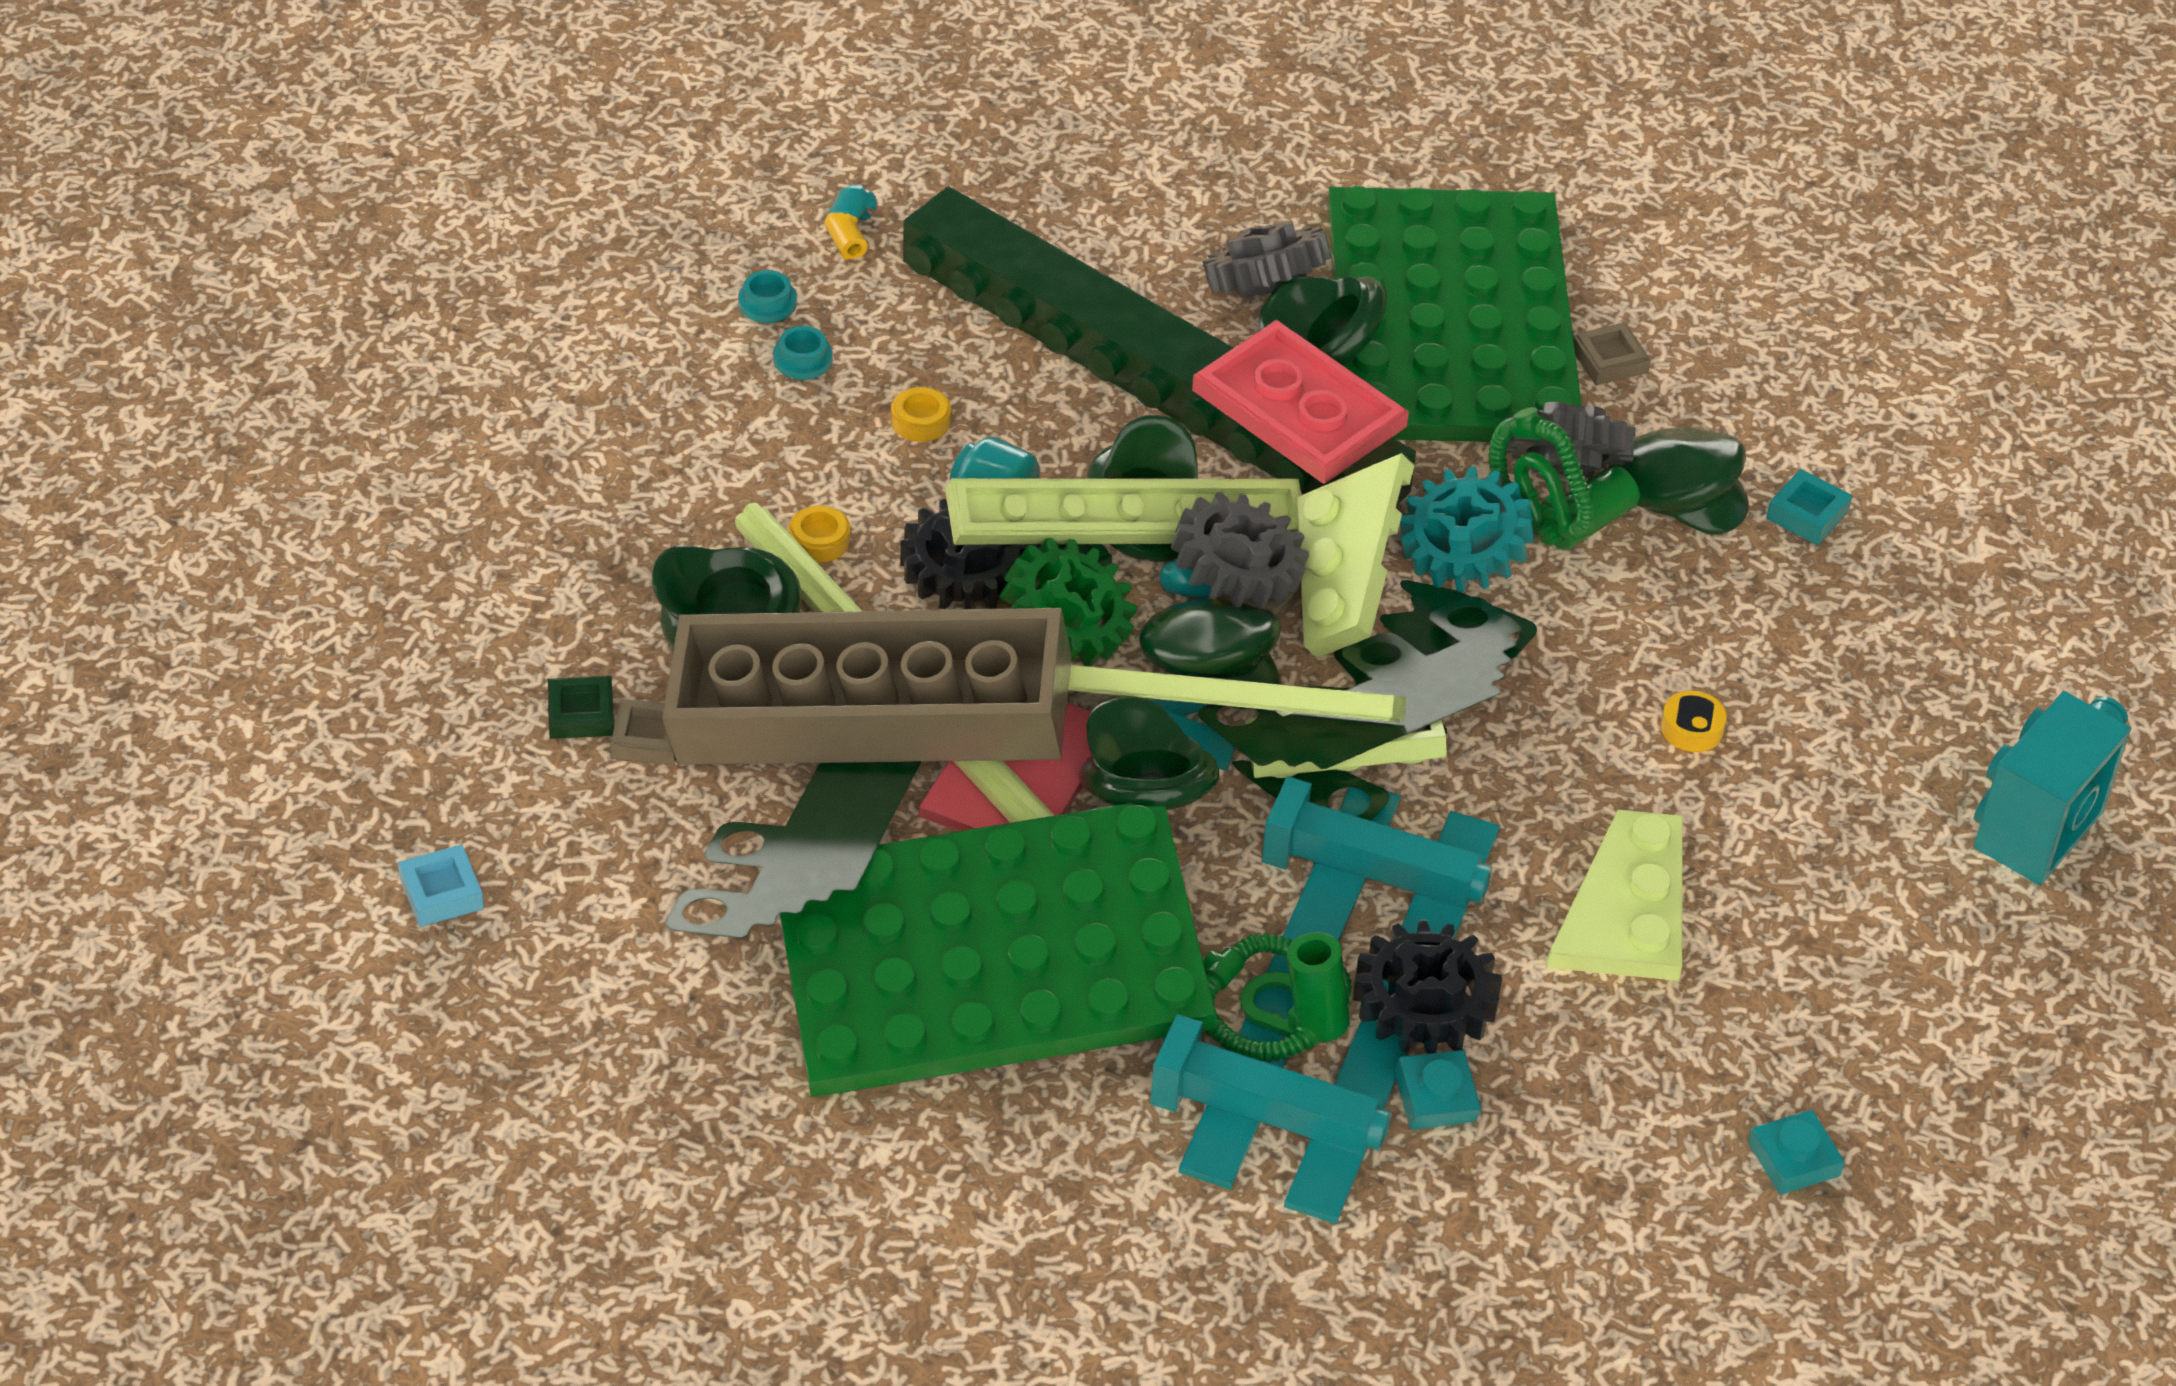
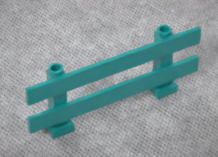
(1350, 1113)

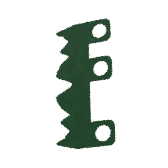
(1424, 636)

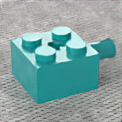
(2051, 784)

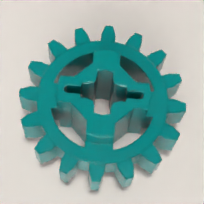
(1466, 529)

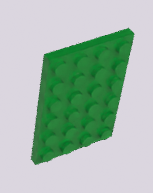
(1470, 305)
(997, 950)

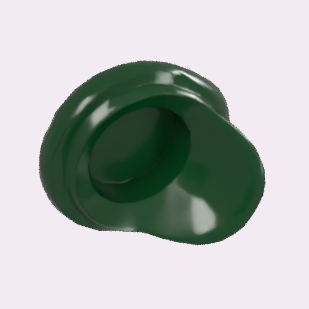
(1329, 312)
(1148, 450)
(1691, 477)
(721, 582)
(1213, 641)
(1144, 757)

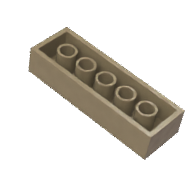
(868, 686)

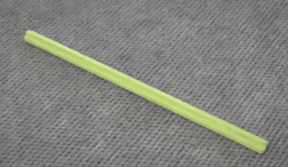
(822, 594)

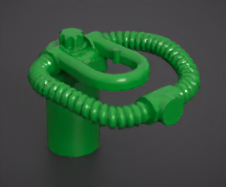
(1562, 517)
(1317, 986)

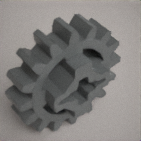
(1266, 258)
(1592, 433)
(1240, 550)

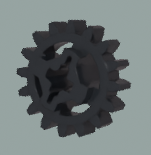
(952, 570)
(1427, 987)

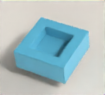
(440, 885)

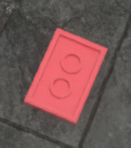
(1300, 401)
(962, 806)

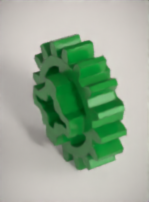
(1082, 592)

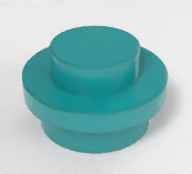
(767, 297)
(802, 353)

